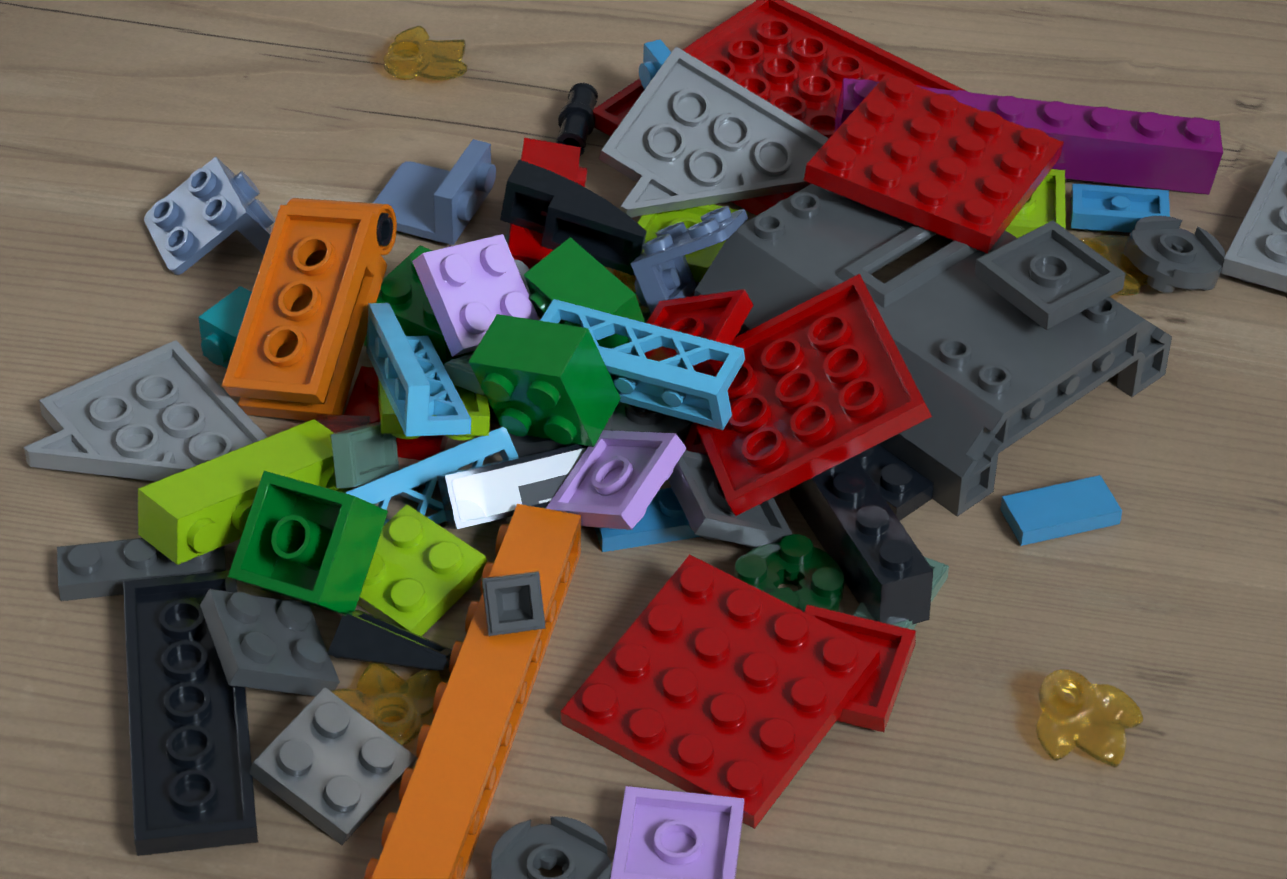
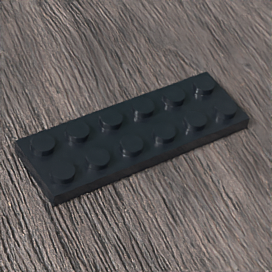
(184, 722)

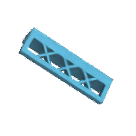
(413, 378)
(665, 385)
(427, 470)

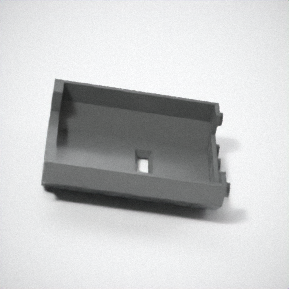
(969, 350)

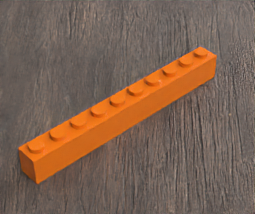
(477, 710)

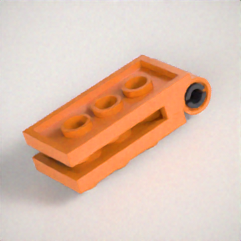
(310, 308)

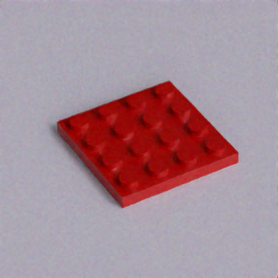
(934, 162)
(810, 396)
(721, 688)

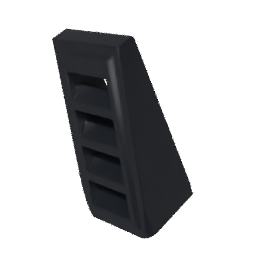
(378, 641)

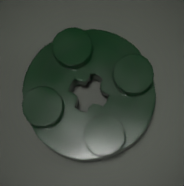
(795, 563)

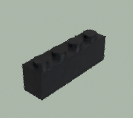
(867, 543)

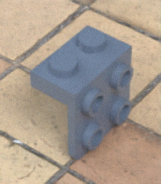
(440, 201)
(205, 213)
(662, 267)

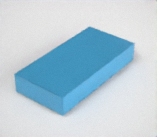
(1060, 510)

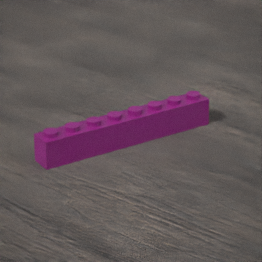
(1099, 141)

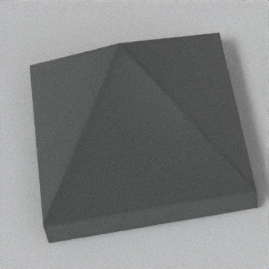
(513, 603)

